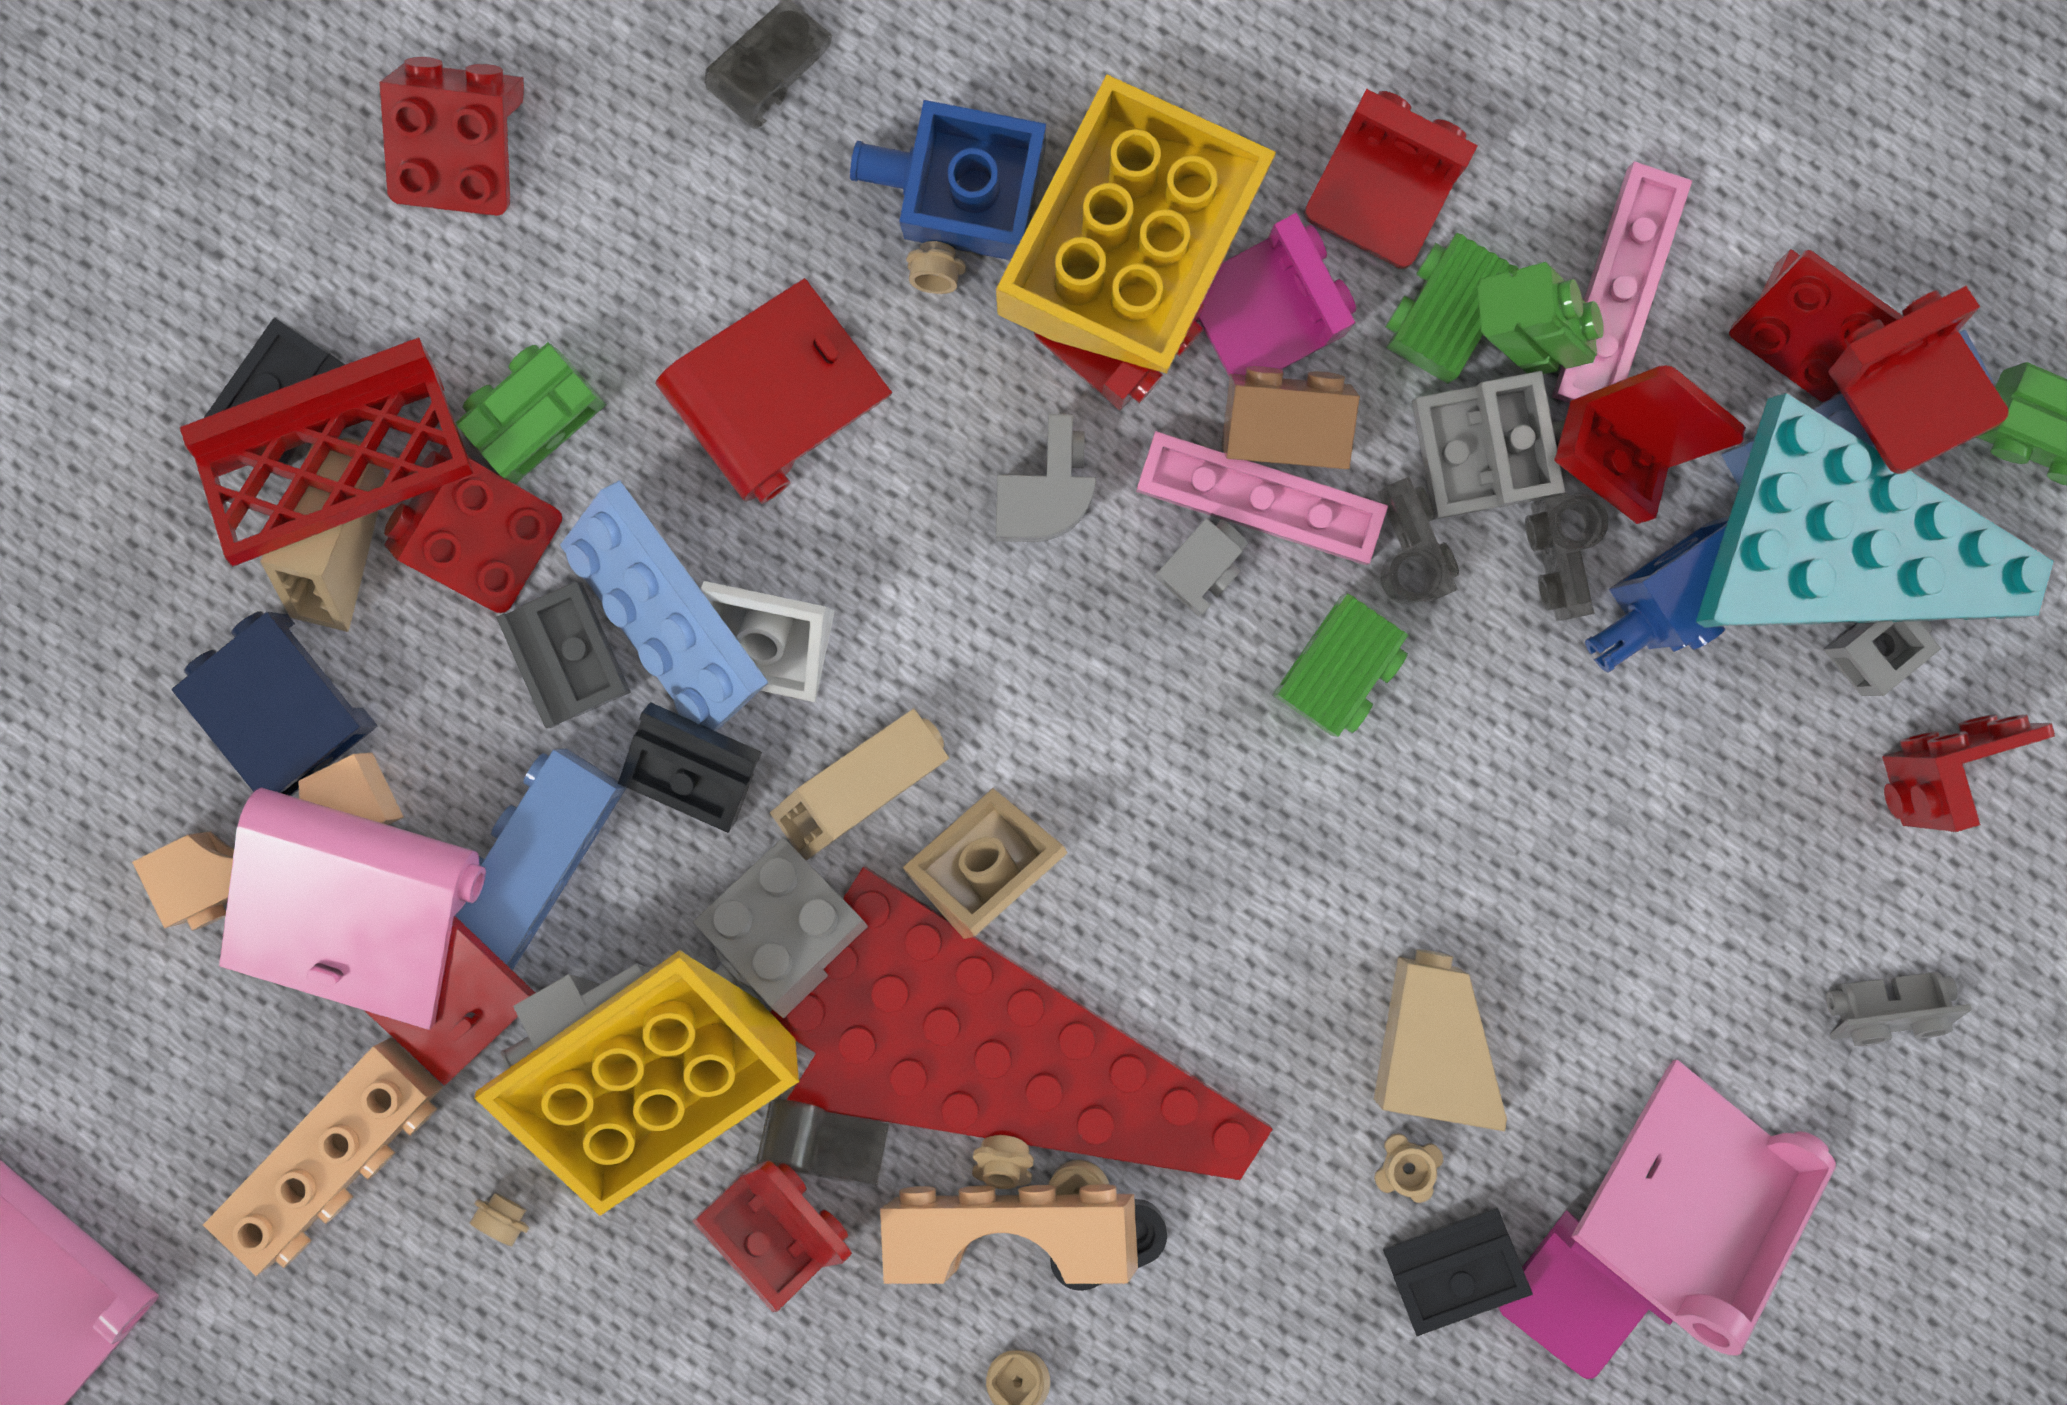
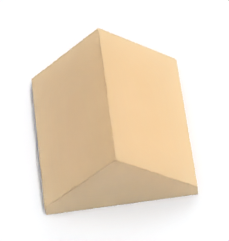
(983, 863)

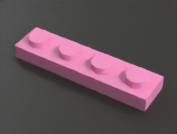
(1628, 274)
(1262, 498)

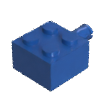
(964, 179)
(1663, 601)

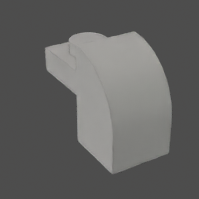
(1050, 504)

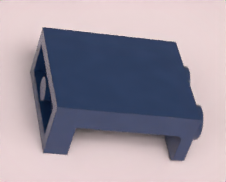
(270, 705)

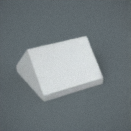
(779, 634)

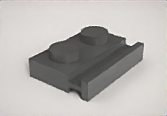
(563, 654)

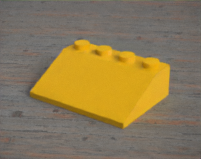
(1132, 228)
(644, 1080)

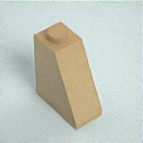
(324, 572)
(860, 783)
(1436, 1047)

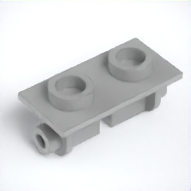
(1920, 1006)

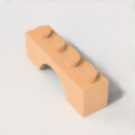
(193, 874)
(1084, 1233)

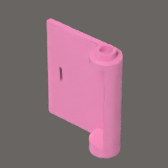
(344, 906)
(1713, 1213)
(59, 1299)

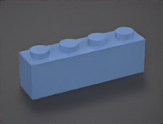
(538, 850)

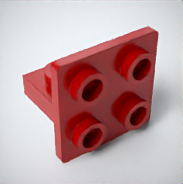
(1805, 319)

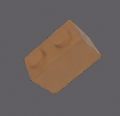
(1290, 418)

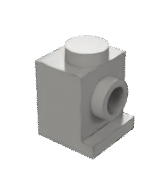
(1203, 564)
(1877, 674)

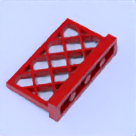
(317, 414)

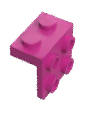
(1276, 301)
(1577, 1303)

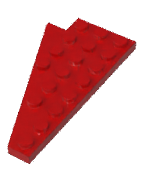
(980, 1047)

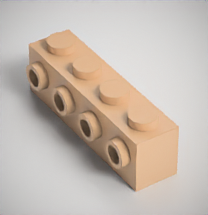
(323, 1156)

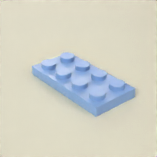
(661, 609)

